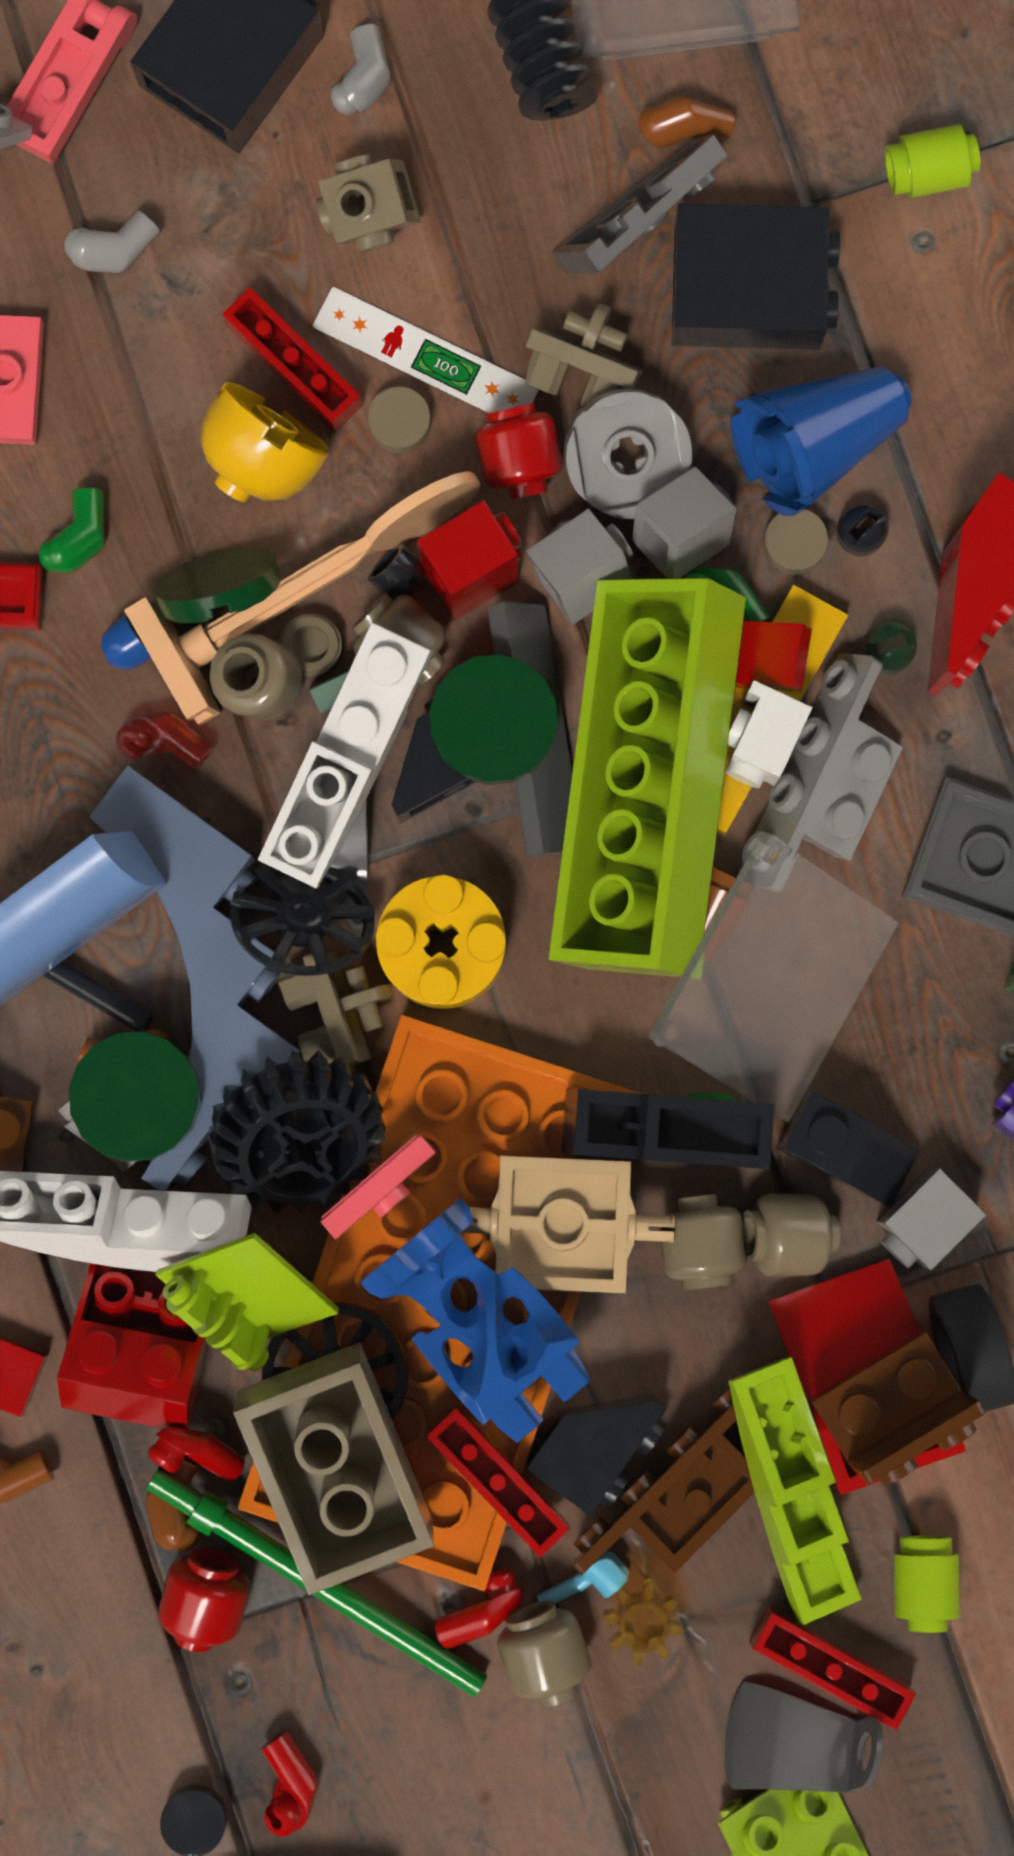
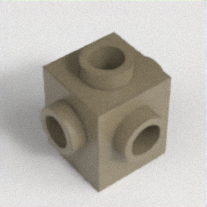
(387, 202)

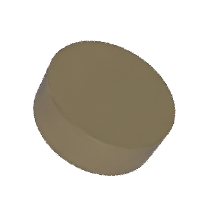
(399, 419)
(795, 542)
(314, 643)

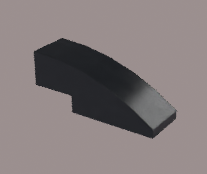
(667, 1128)

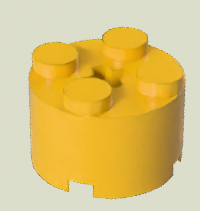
(442, 905)

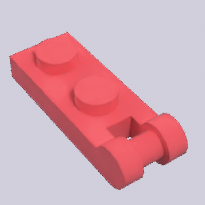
(68, 73)

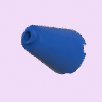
(816, 432)

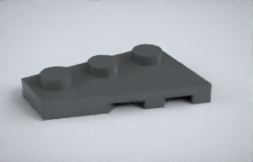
(641, 207)

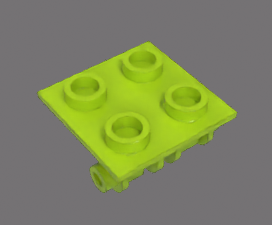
(242, 1298)
(790, 1825)

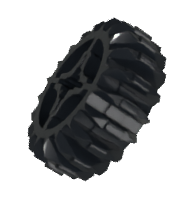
(296, 1132)

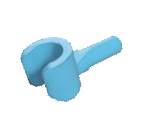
(606, 1575)

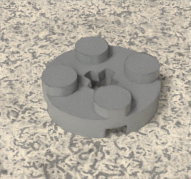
(597, 431)

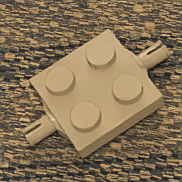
(566, 1222)

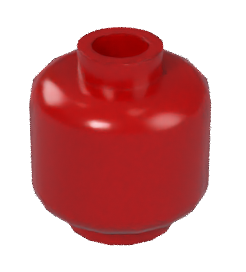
(519, 450)
(204, 1599)

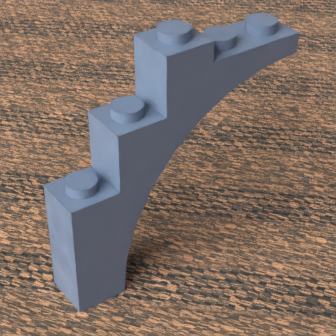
(201, 879)

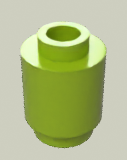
(932, 161)
(926, 1583)

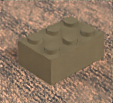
(334, 1468)

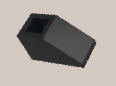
(592, 1445)

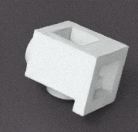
(766, 736)

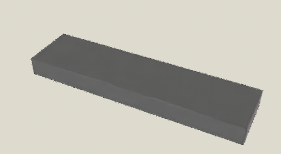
(544, 794)

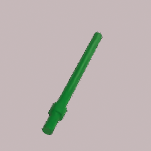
(209, 1514)

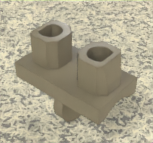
(555, 354)
(343, 1029)

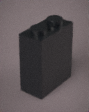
(227, 60)
(753, 276)

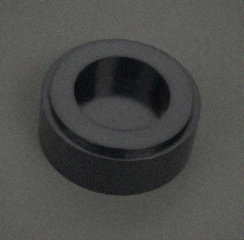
(193, 1820)

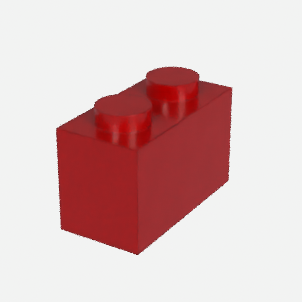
(471, 558)

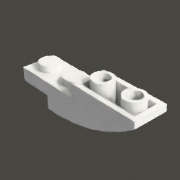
(346, 756)
(112, 1226)

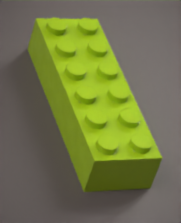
(647, 775)

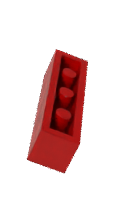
(292, 359)
(498, 1480)
(832, 1668)

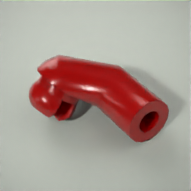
(294, 1787)

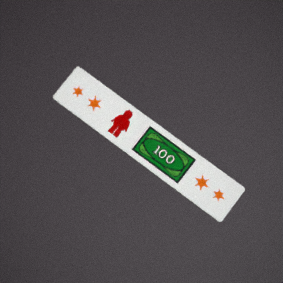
(421, 354)

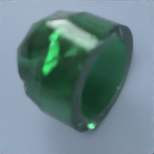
(897, 658)

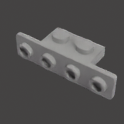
(834, 768)

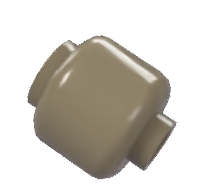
(409, 619)
(255, 677)
(790, 1234)
(706, 1244)
(543, 1653)

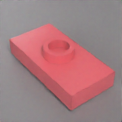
(20, 378)
(381, 1189)

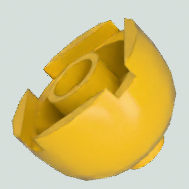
(257, 447)

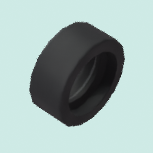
(973, 1344)

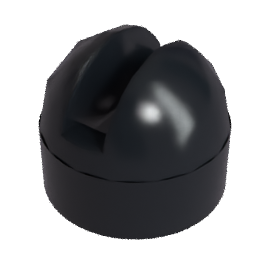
(873, 537)
(396, 572)

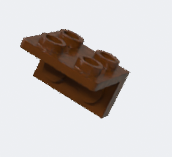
(897, 1411)

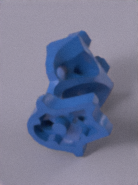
(504, 1353)

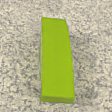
(793, 1490)

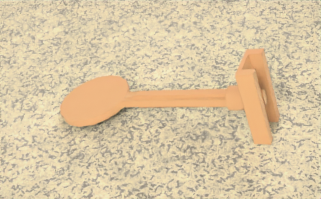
(182, 655)

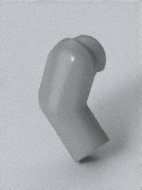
(369, 75)
(108, 250)

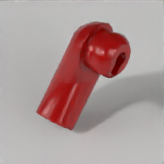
(201, 1447)
(484, 1617)

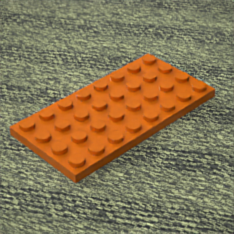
(472, 1109)

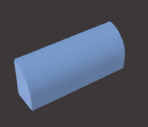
(71, 905)

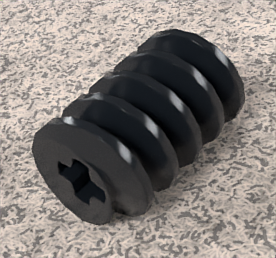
(540, 58)

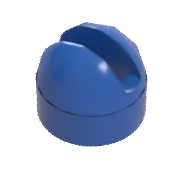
(123, 645)

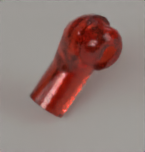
(160, 734)

